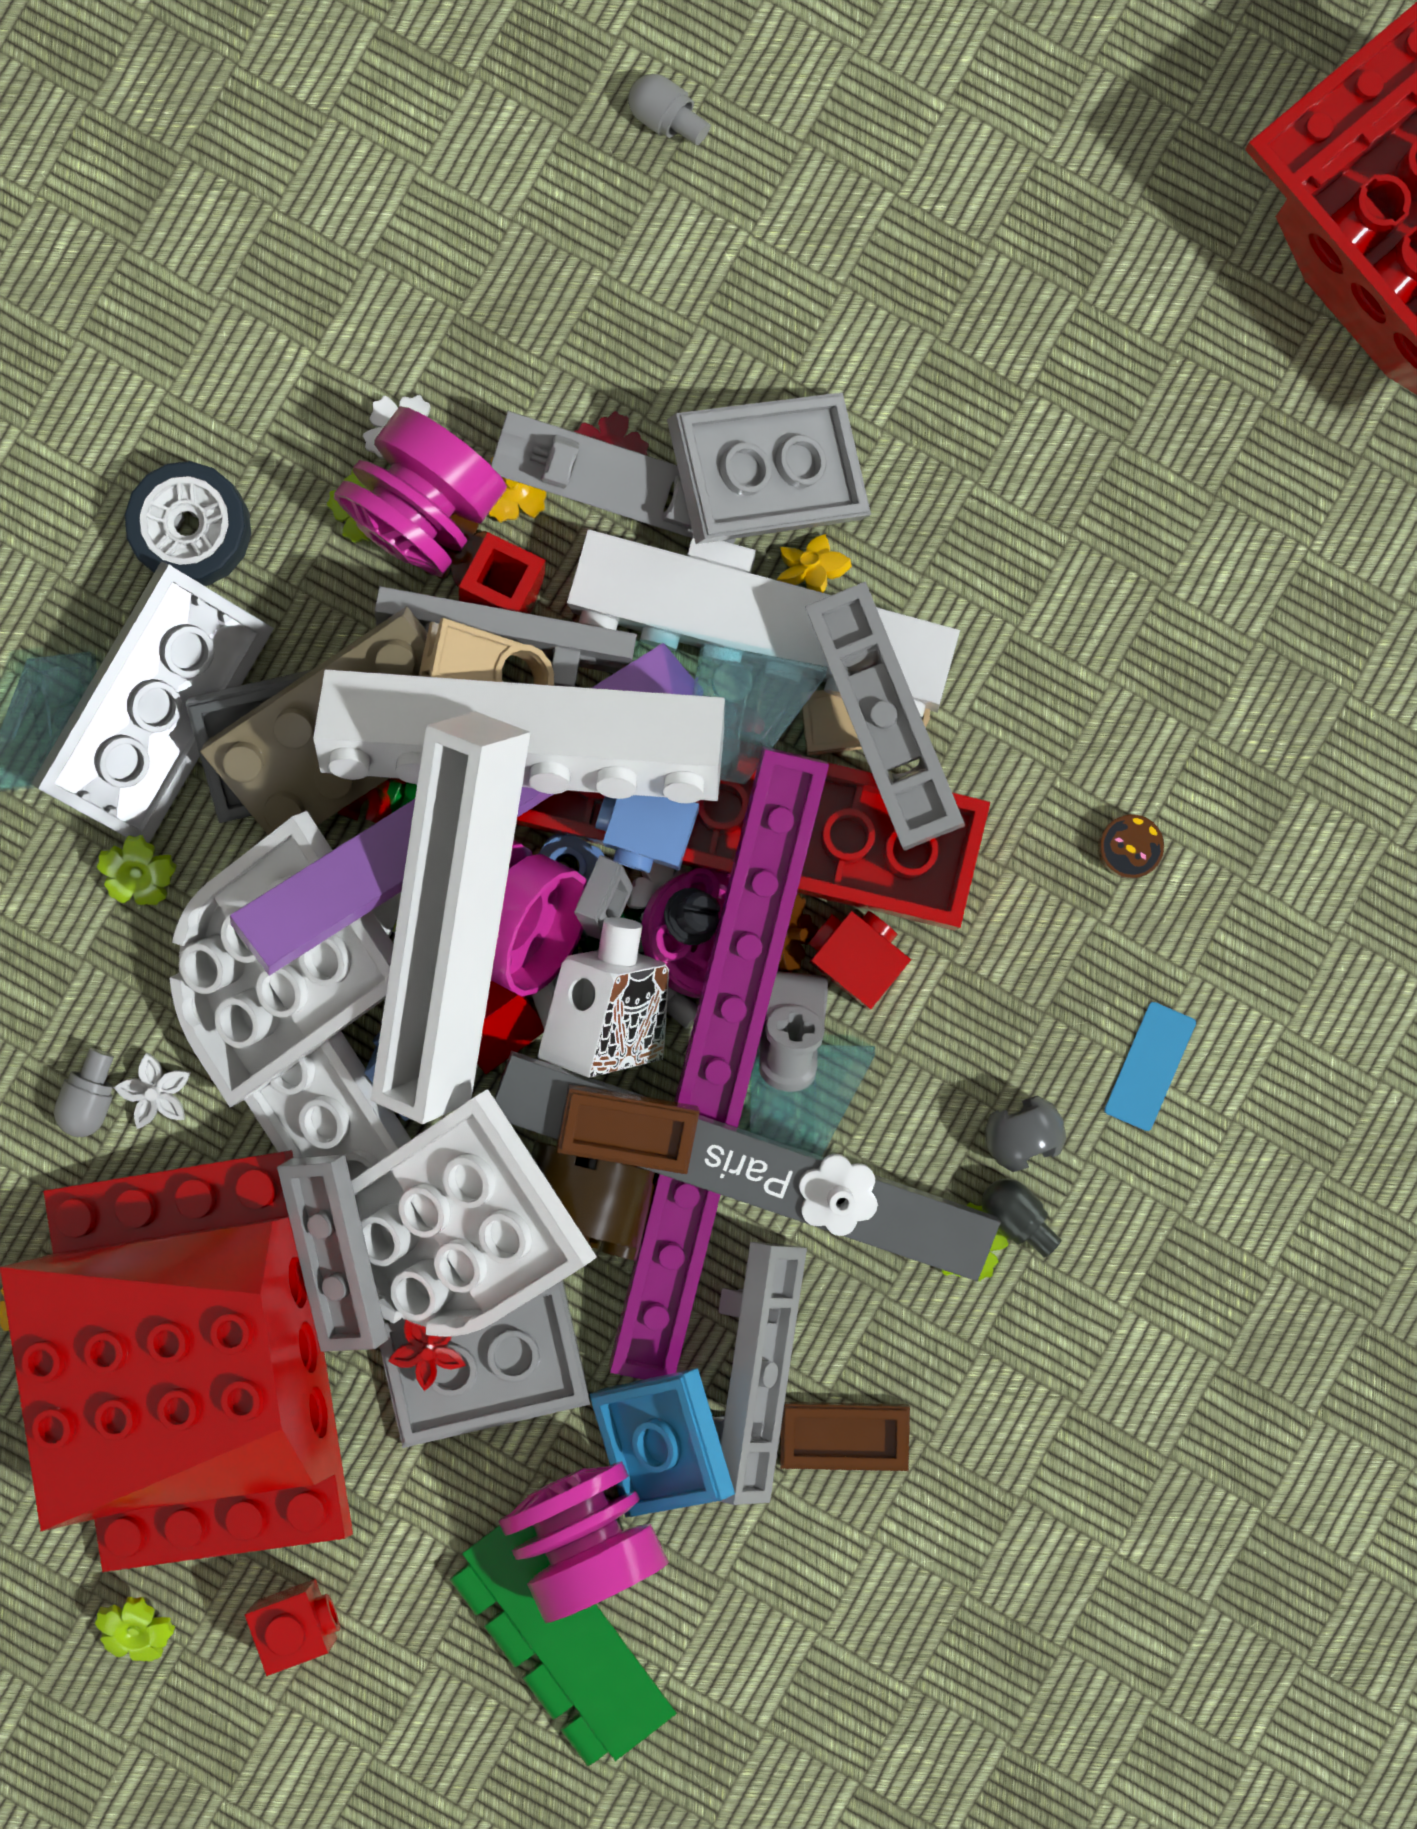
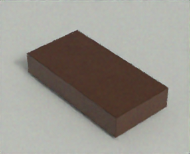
(627, 1129)
(845, 1436)

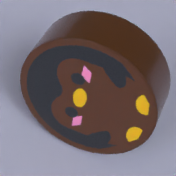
(1131, 846)

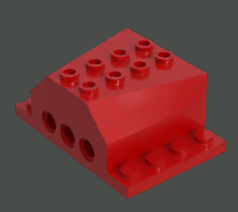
(1352, 193)
(176, 1369)

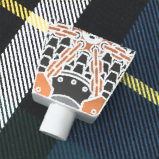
(608, 1006)

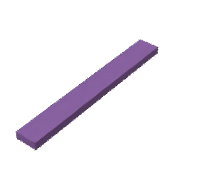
(373, 863)

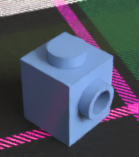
(647, 830)

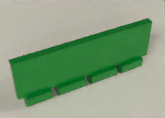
(579, 1655)

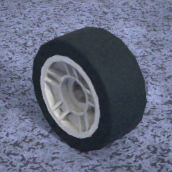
(158, 510)

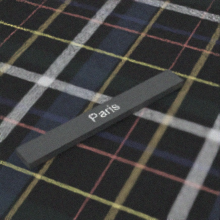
(769, 1174)

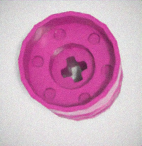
(426, 484)
(536, 921)
(583, 1541)

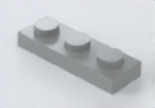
(332, 1253)

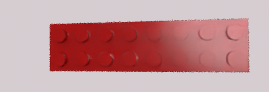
(850, 854)

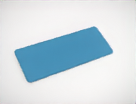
(1150, 1066)

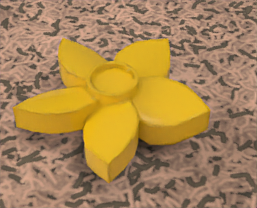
(814, 565)

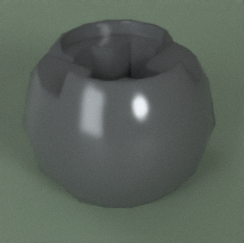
(1025, 1133)

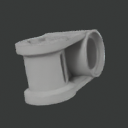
(793, 1030)

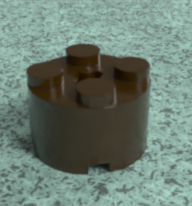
(601, 1196)

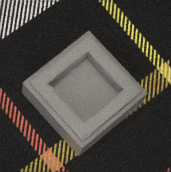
(603, 896)

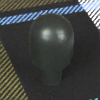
(1020, 1215)

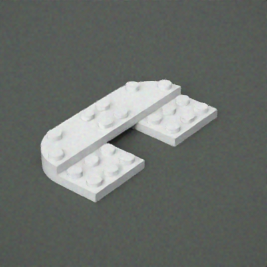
(449, 1219)

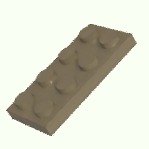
(271, 750)

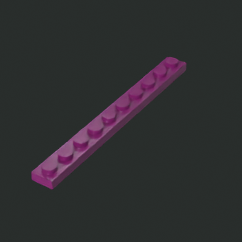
(721, 1052)

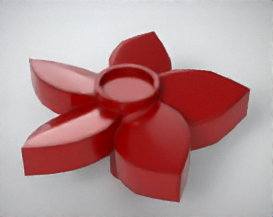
(425, 1353)

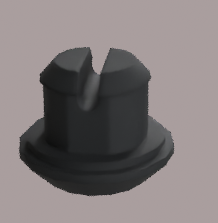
(692, 916)

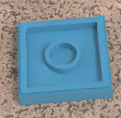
(665, 1442)

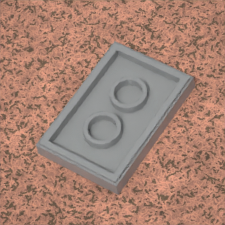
(768, 467)
(512, 1373)

